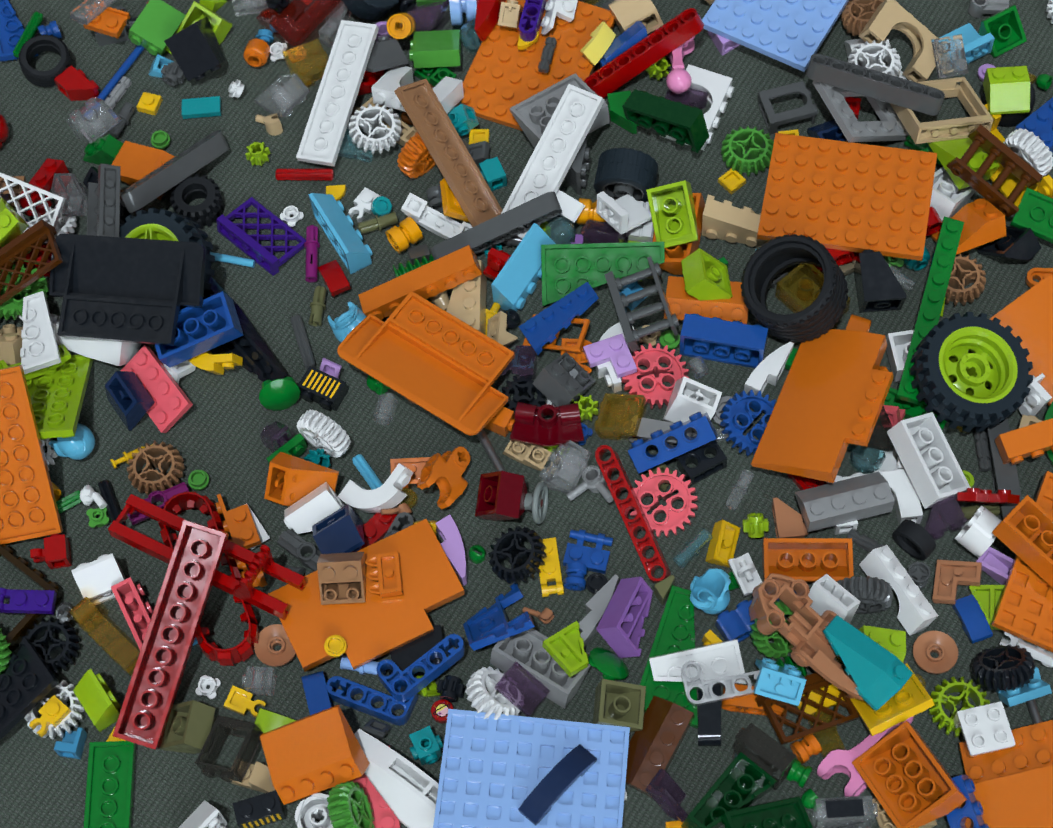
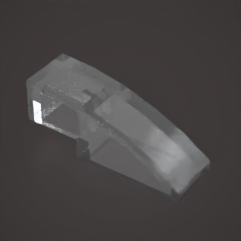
(329, 30)

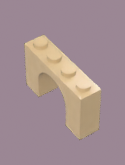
(893, 16)

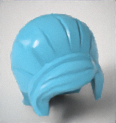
(346, 322)
(75, 447)
(711, 591)

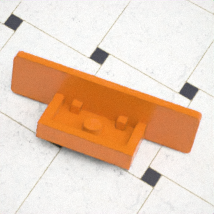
(241, 527)

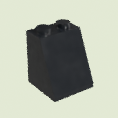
(196, 49)
(876, 284)

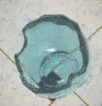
(469, 36)
(561, 230)
(867, 459)

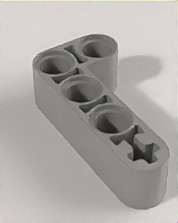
(706, 686)

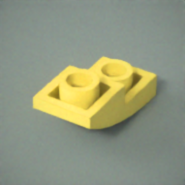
(599, 43)

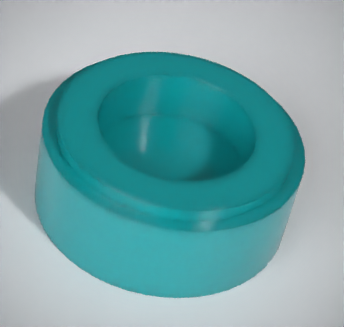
(381, 206)

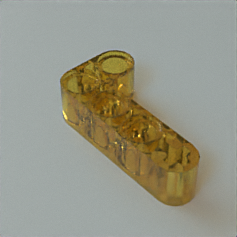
(105, 635)

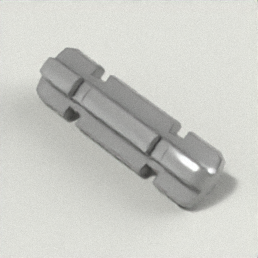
(118, 92)

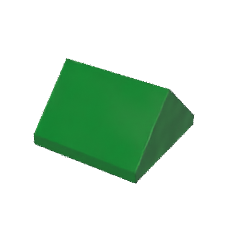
(1006, 30)

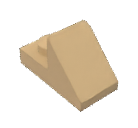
(497, 329)
(257, 778)

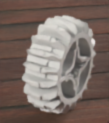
(873, 55)
(368, 120)
(1031, 150)
(323, 433)
(63, 693)
(485, 697)

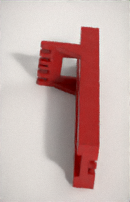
(241, 589)

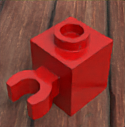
(55, 552)

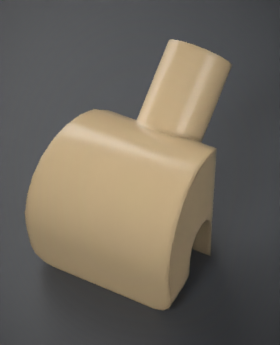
(271, 122)

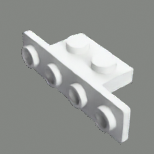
(561, 8)

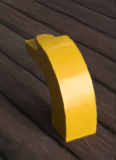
(216, 362)

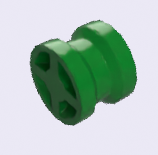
(799, 773)

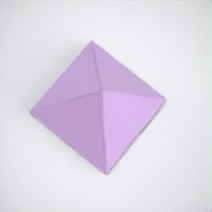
(330, 368)

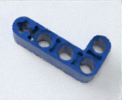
(422, 664)
(316, 692)
(370, 697)

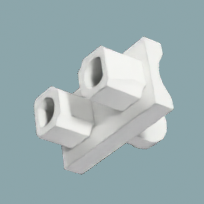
(745, 573)

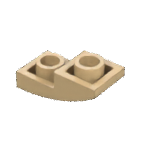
(527, 454)

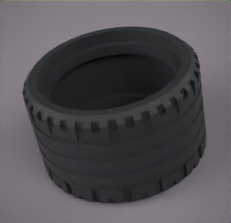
(774, 258)

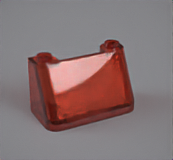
(297, 19)

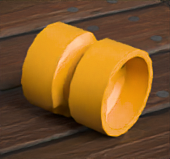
(401, 25)
(588, 212)
(406, 233)

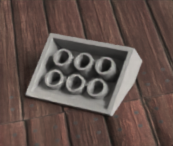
(537, 110)

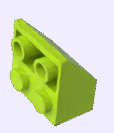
(97, 700)

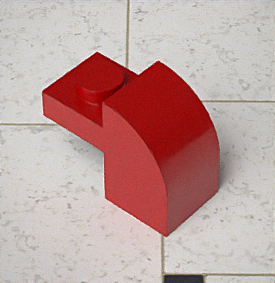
(495, 263)

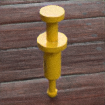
(126, 456)

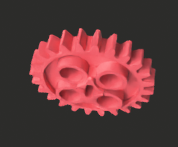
(651, 358)
(674, 517)

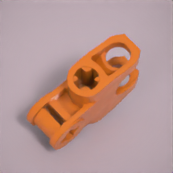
(446, 473)

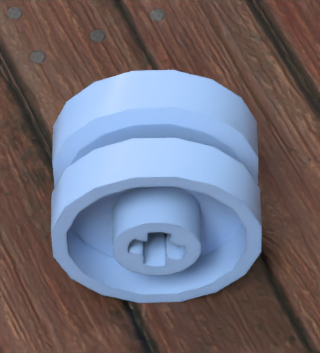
(458, 7)

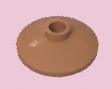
(268, 639)
(935, 642)

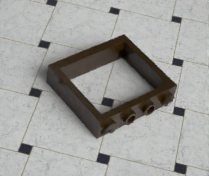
(36, 576)

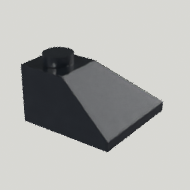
(1018, 244)

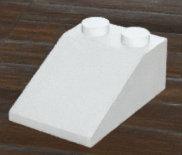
(946, 196)

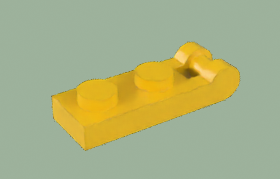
(551, 570)

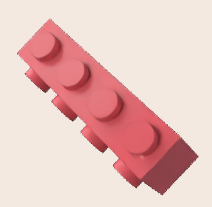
(133, 607)

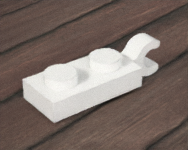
(1037, 652)

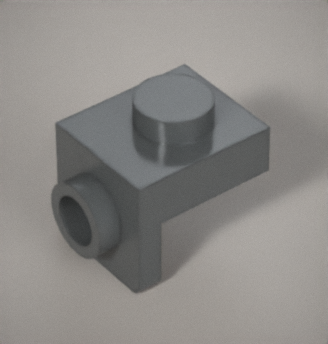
(478, 151)

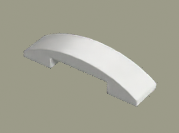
(432, 219)

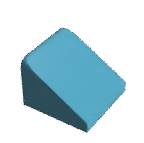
(157, 65)

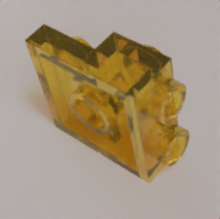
(307, 61)
(619, 415)

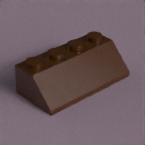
(657, 742)

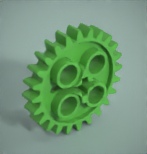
(14, 305)

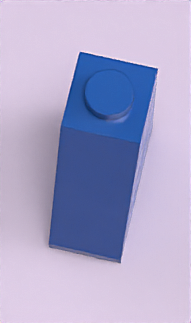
(624, 41)

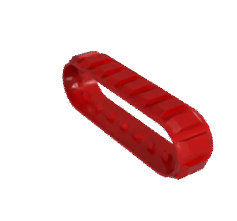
(242, 651)

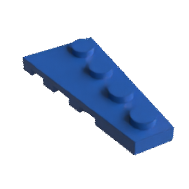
(559, 315)

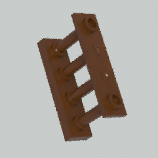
(1007, 158)

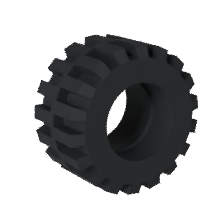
(195, 188)

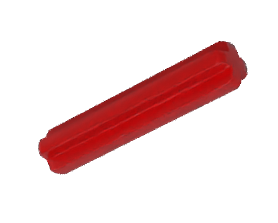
(304, 174)

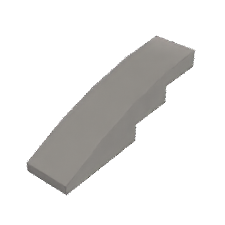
(595, 609)

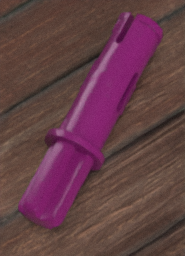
(311, 253)

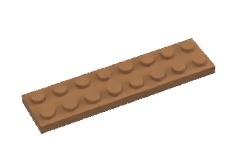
(448, 152)

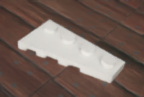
(38, 335)
(716, 661)

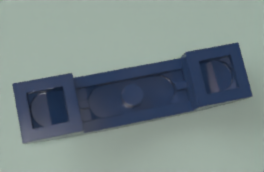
(556, 783)

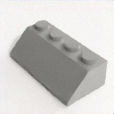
(845, 501)
(528, 651)

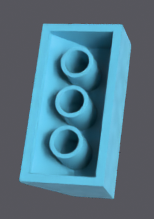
(340, 231)
(521, 271)

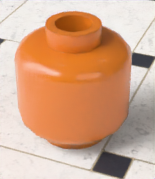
(256, 52)

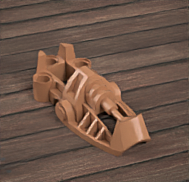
(805, 628)

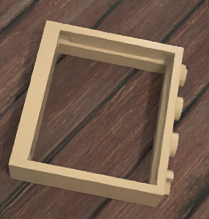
(950, 128)

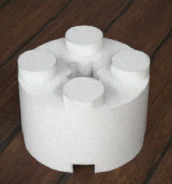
(977, 532)
(312, 809)

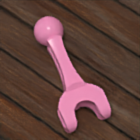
(679, 79)
(841, 762)

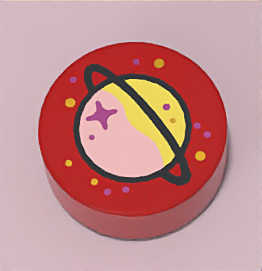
(440, 710)

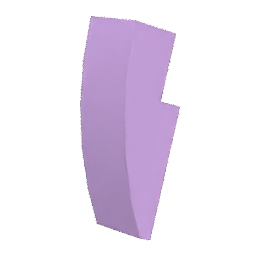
(453, 547)
(996, 565)

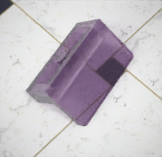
(521, 688)
(667, 795)

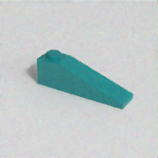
(871, 666)

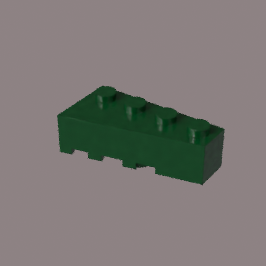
(667, 118)
(734, 790)

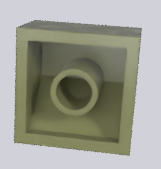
(619, 704)
(188, 727)

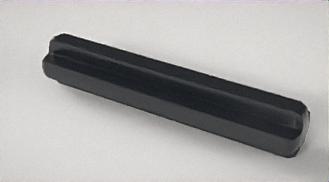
(108, 496)

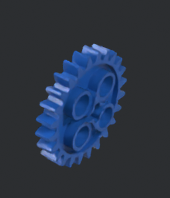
(738, 410)

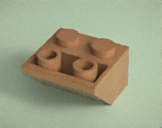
(342, 578)

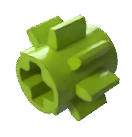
(658, 69)
(257, 153)
(590, 410)
(755, 525)

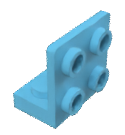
(974, 44)
(779, 682)

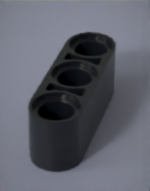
(709, 720)

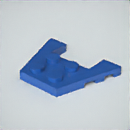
(492, 623)

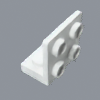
(621, 213)
(985, 728)

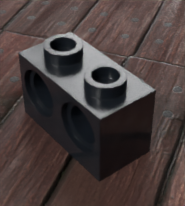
(704, 466)

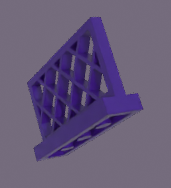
(248, 243)

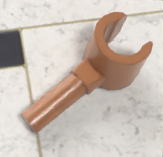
(400, 509)
(544, 616)

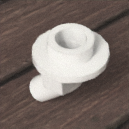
(89, 495)

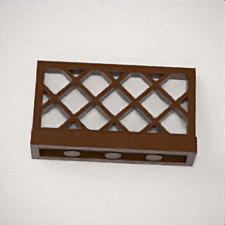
(17, 251)
(813, 683)

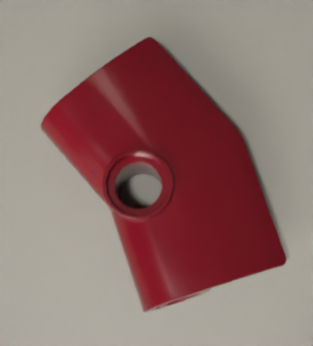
(534, 429)

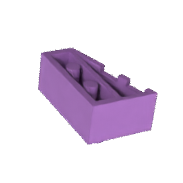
(625, 616)

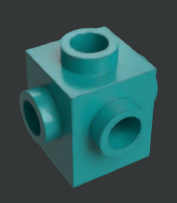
(463, 119)
(425, 746)

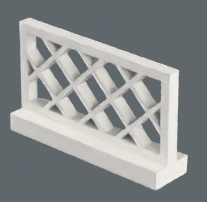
(53, 218)

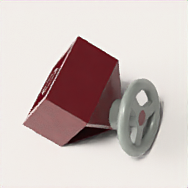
(506, 497)

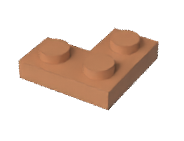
(950, 575)

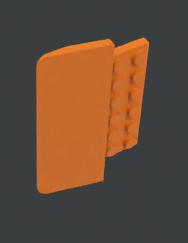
(432, 362)
(1015, 781)

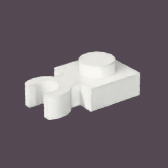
(363, 204)

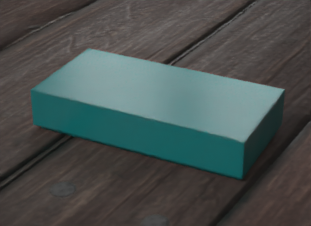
(201, 107)

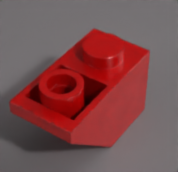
(75, 85)

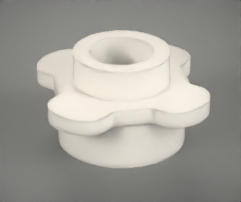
(276, 51)
(236, 89)
(289, 211)
(204, 682)

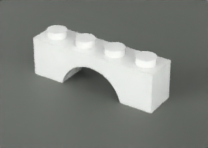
(914, 609)

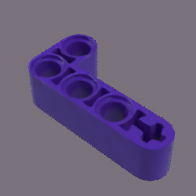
(535, 8)

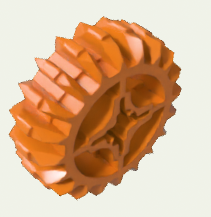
(415, 158)

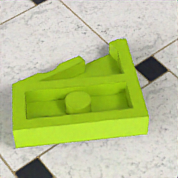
(988, 599)

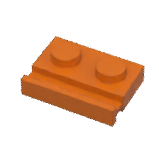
(109, 22)

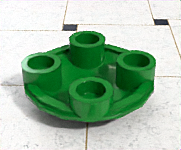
(279, 394)
(608, 663)

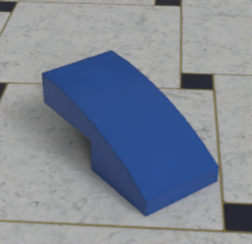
(972, 618)

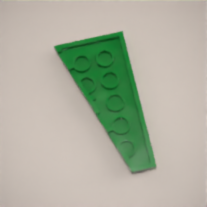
(572, 265)
(673, 635)

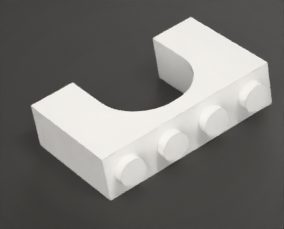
(448, 90)
(719, 90)
(906, 499)

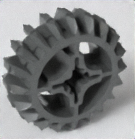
(872, 592)

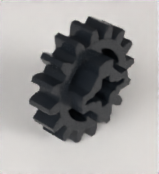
(524, 388)

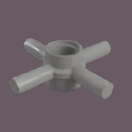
(594, 481)

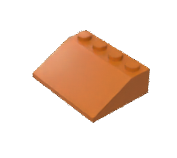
(313, 755)
(908, 779)

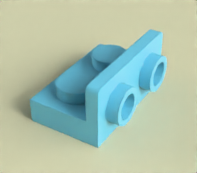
(1030, 691)

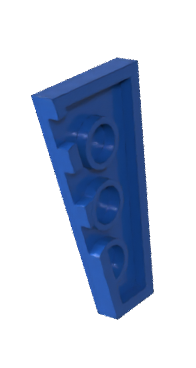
(10, 31)

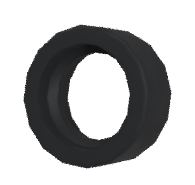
(914, 540)

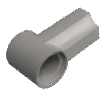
(978, 8)

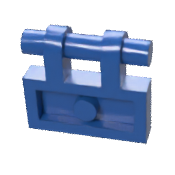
(594, 558)

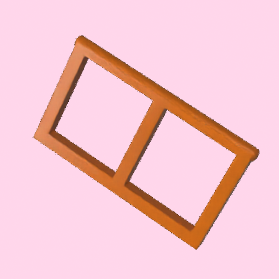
(552, 346)

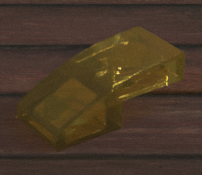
(829, 738)

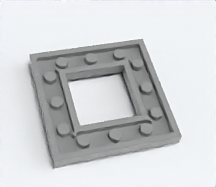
(888, 129)

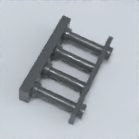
(104, 202)
(622, 301)

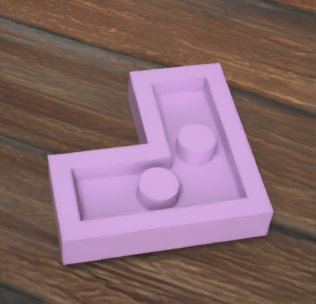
(613, 350)

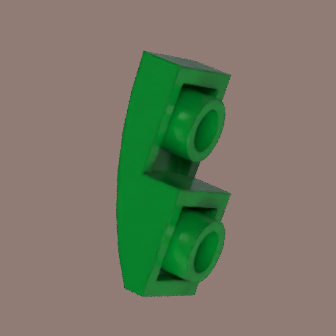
(434, 75)

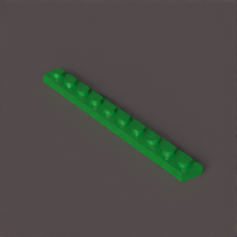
(932, 299)

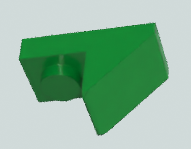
(293, 447)

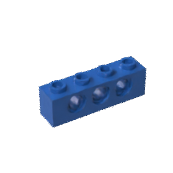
(644, 460)
(972, 808)

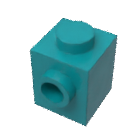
(493, 173)

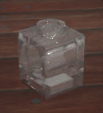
(259, 680)

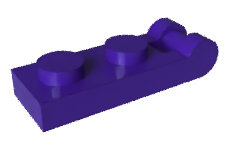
(28, 601)

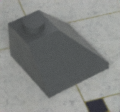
(386, 54)

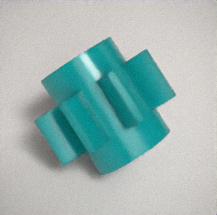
(318, 457)

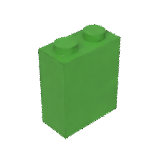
(154, 25)
(435, 49)

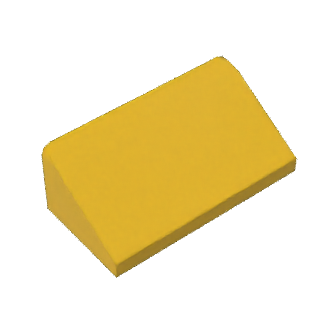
(723, 543)

